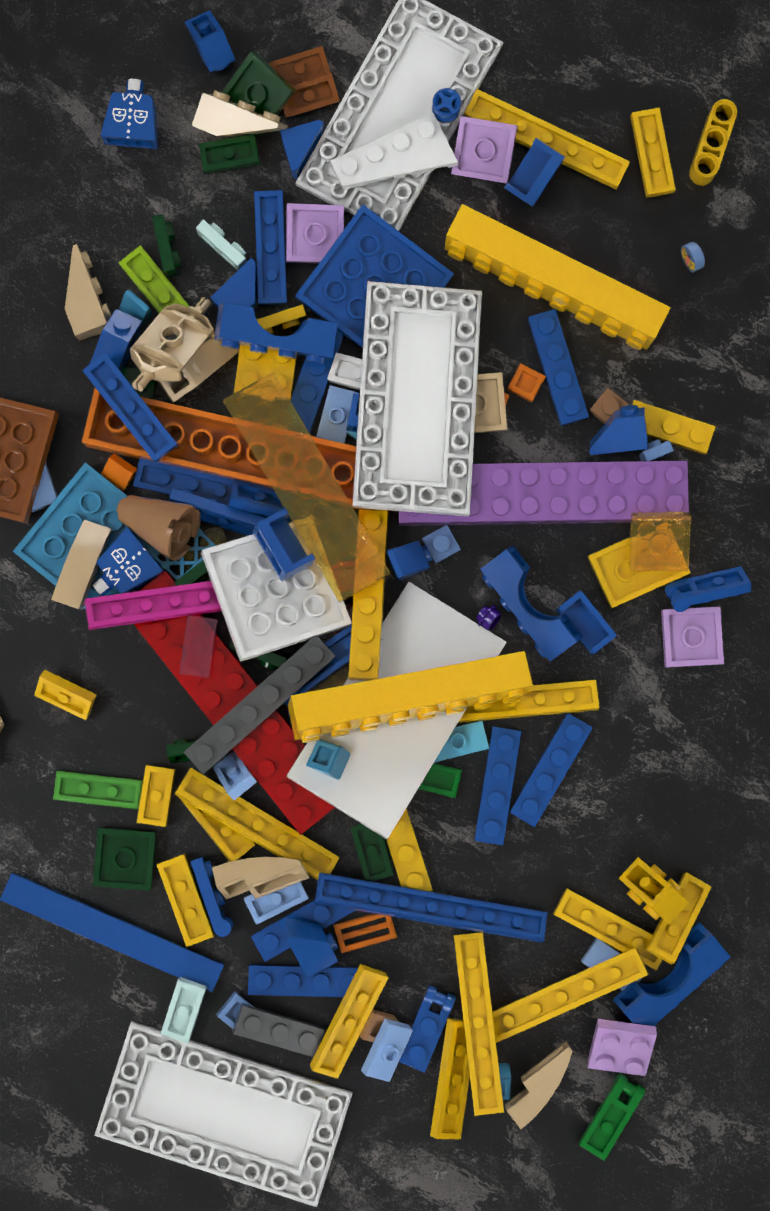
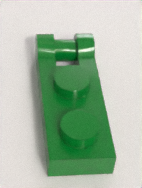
(611, 1117)

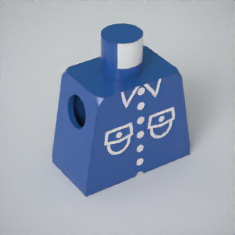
(131, 118)
(126, 565)

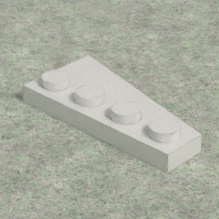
(404, 151)

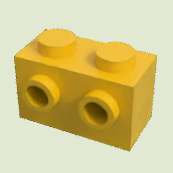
(649, 886)

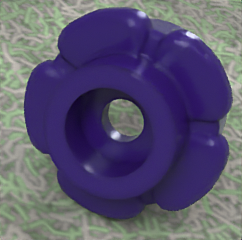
(489, 617)

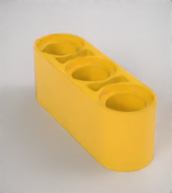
(721, 132)

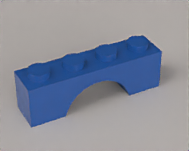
(239, 325)
(507, 577)
(697, 961)

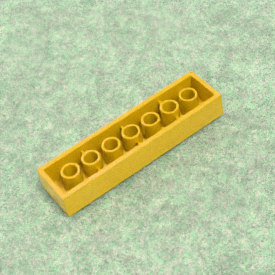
(555, 278)
(409, 696)

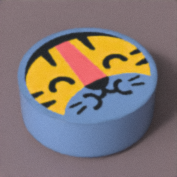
(692, 256)

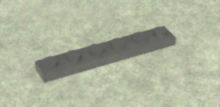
(259, 704)

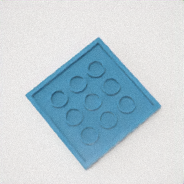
(51, 538)

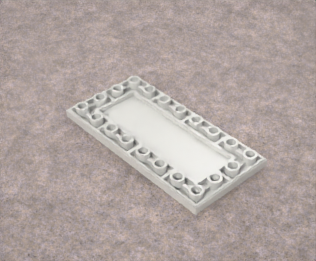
(408, 63)
(417, 399)
(394, 760)
(224, 1114)

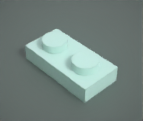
(214, 237)
(183, 1010)

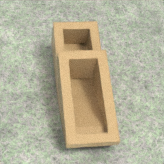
(80, 565)
(258, 875)
(540, 1086)

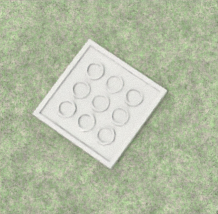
(261, 608)

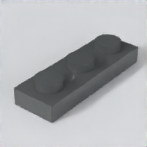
(278, 1030)

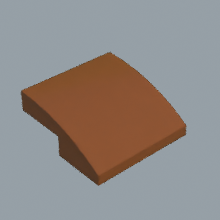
(310, 77)

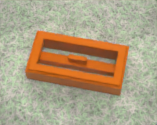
(370, 941)

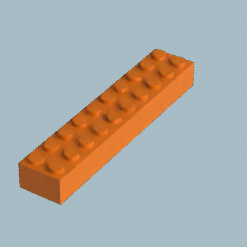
(205, 443)

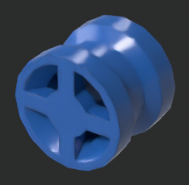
(447, 99)

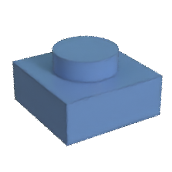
(656, 451)
(441, 544)
(229, 1011)

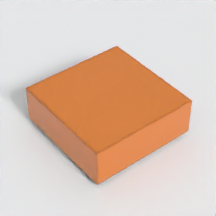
(526, 383)
(119, 472)

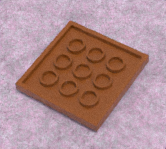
(24, 447)

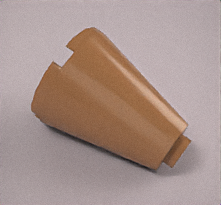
(160, 523)

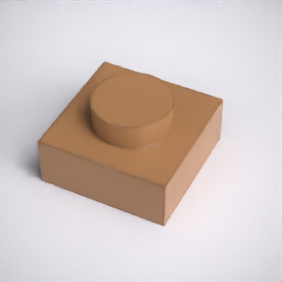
(607, 405)
(374, 1023)

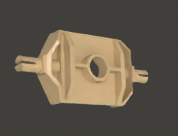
(164, 358)

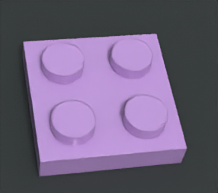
(484, 149)
(311, 231)
(692, 637)
(622, 1047)

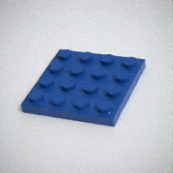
(363, 253)

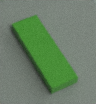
(97, 789)

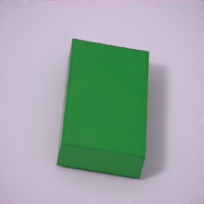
(442, 780)

